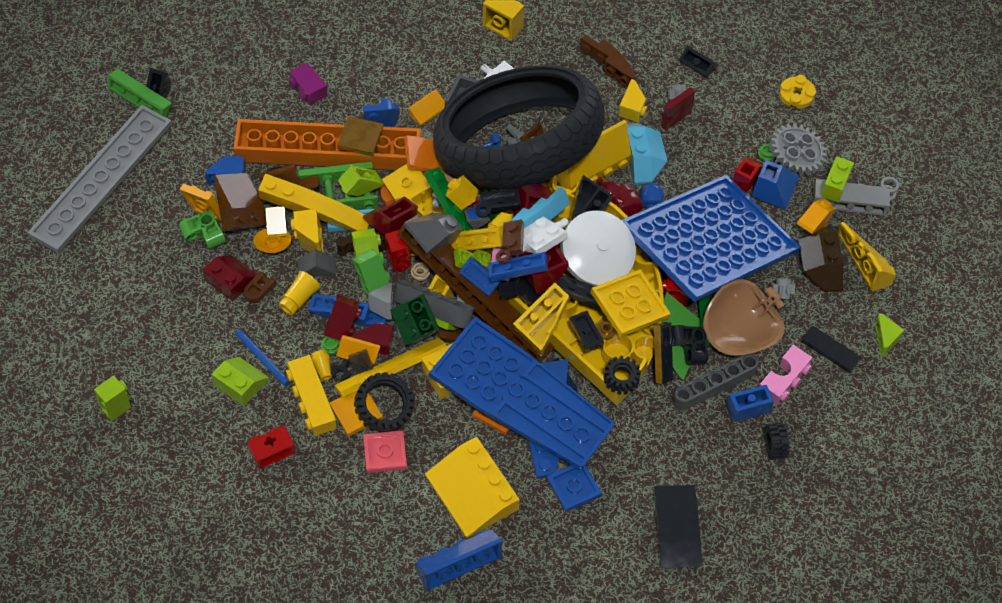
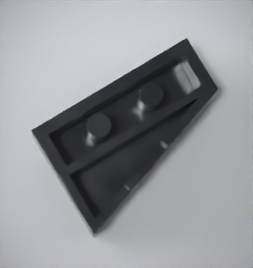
(589, 197)

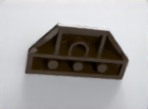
(822, 259)

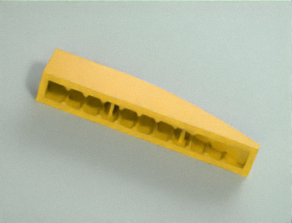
(300, 198)

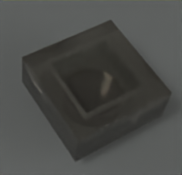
(360, 361)

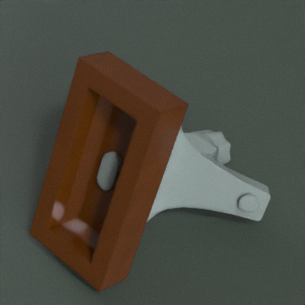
(519, 136)

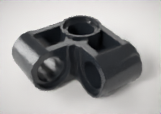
(694, 348)

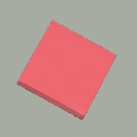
(385, 451)

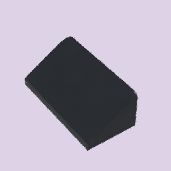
(697, 62)

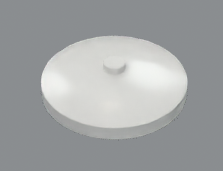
(598, 247)

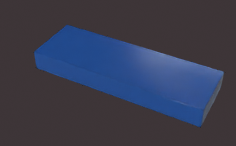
(518, 267)

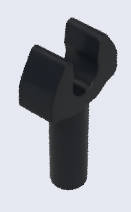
(341, 368)

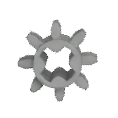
(676, 90)
(784, 287)

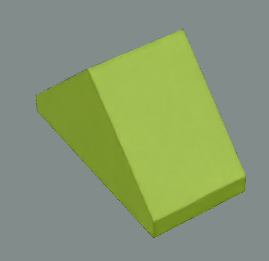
(887, 334)

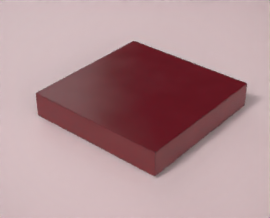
(678, 108)

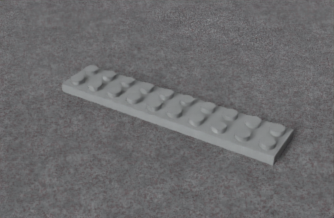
(99, 179)

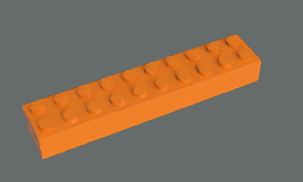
(314, 144)

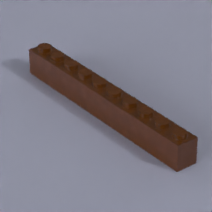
(494, 311)

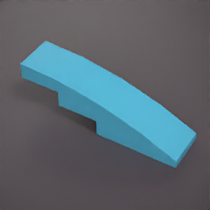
(544, 208)

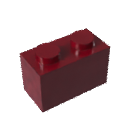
(342, 318)

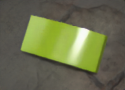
(461, 257)

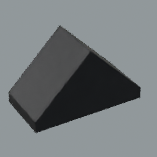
(158, 82)

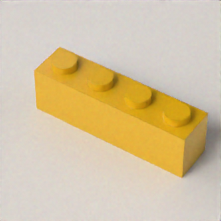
(311, 395)

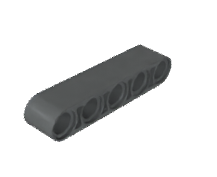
(442, 306)
(720, 375)

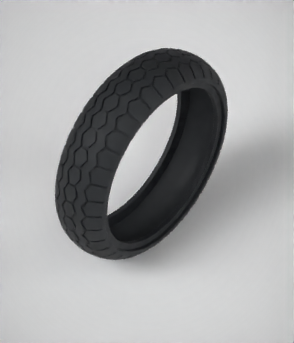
(531, 159)

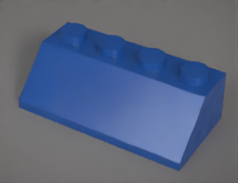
(459, 559)

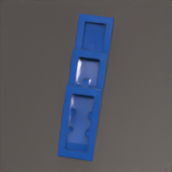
(323, 305)

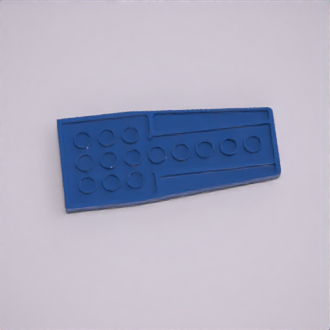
(521, 394)

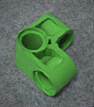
(195, 227)

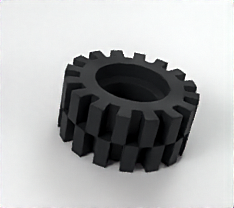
(624, 365)
(776, 441)

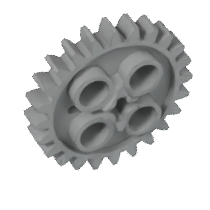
(798, 149)

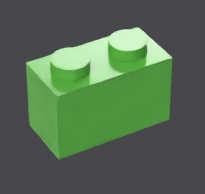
(371, 271)

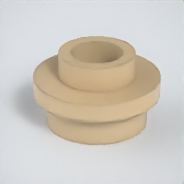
(420, 267)

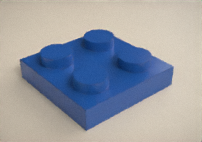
(573, 487)

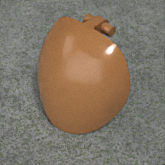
(743, 318)

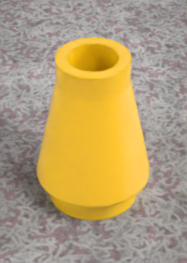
(322, 364)

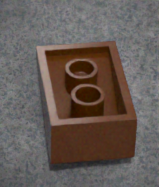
(238, 202)

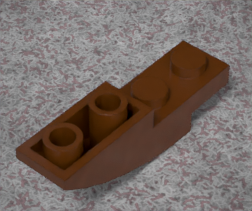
(614, 62)

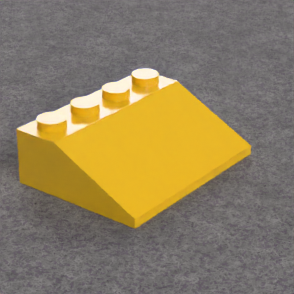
(607, 155)
(473, 488)

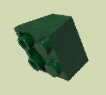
(415, 320)

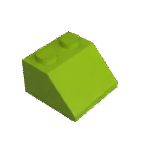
(238, 379)

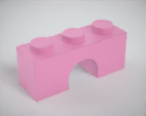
(796, 364)

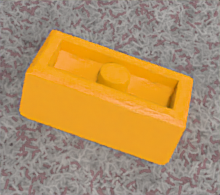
(427, 108)
(351, 345)

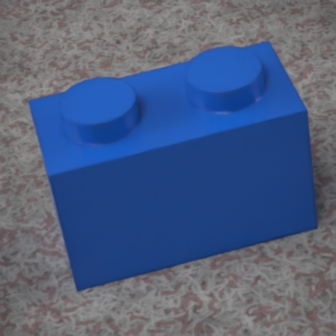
(750, 403)

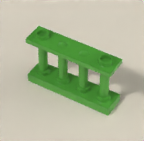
(331, 174)

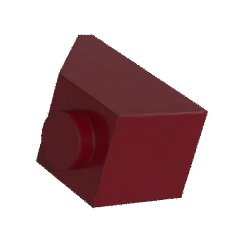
(378, 334)

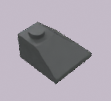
(434, 230)

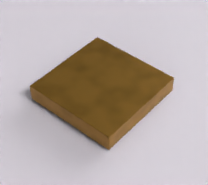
(360, 136)

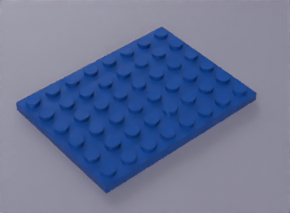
(710, 237)

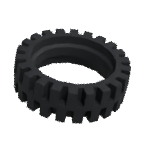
(395, 383)

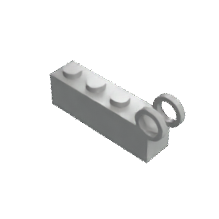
(861, 197)

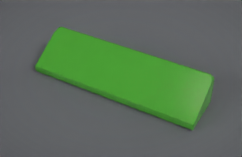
(137, 93)

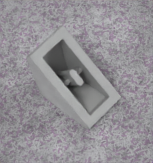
(382, 300)

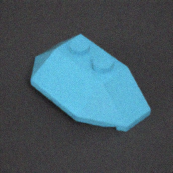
(647, 153)

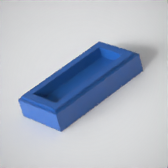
(479, 276)

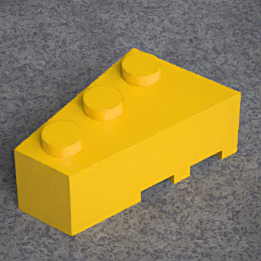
(542, 317)

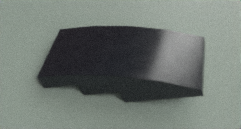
(678, 526)

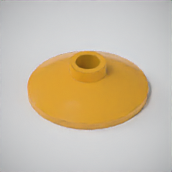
(271, 244)

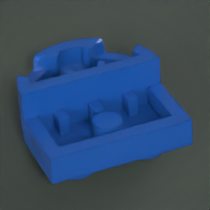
(384, 113)

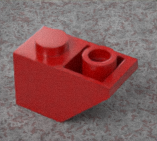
(747, 173)

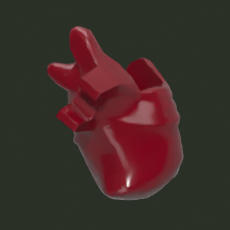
(624, 196)

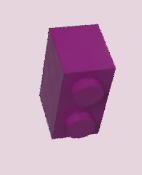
(307, 83)

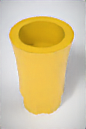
(299, 292)

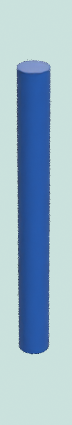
(262, 357)

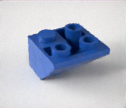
(775, 184)

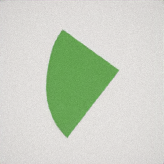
(679, 316)

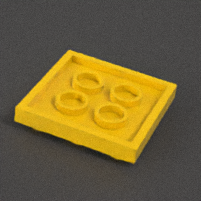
(630, 303)

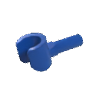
(495, 141)

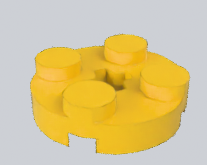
(801, 84)

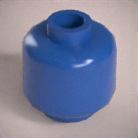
(651, 195)

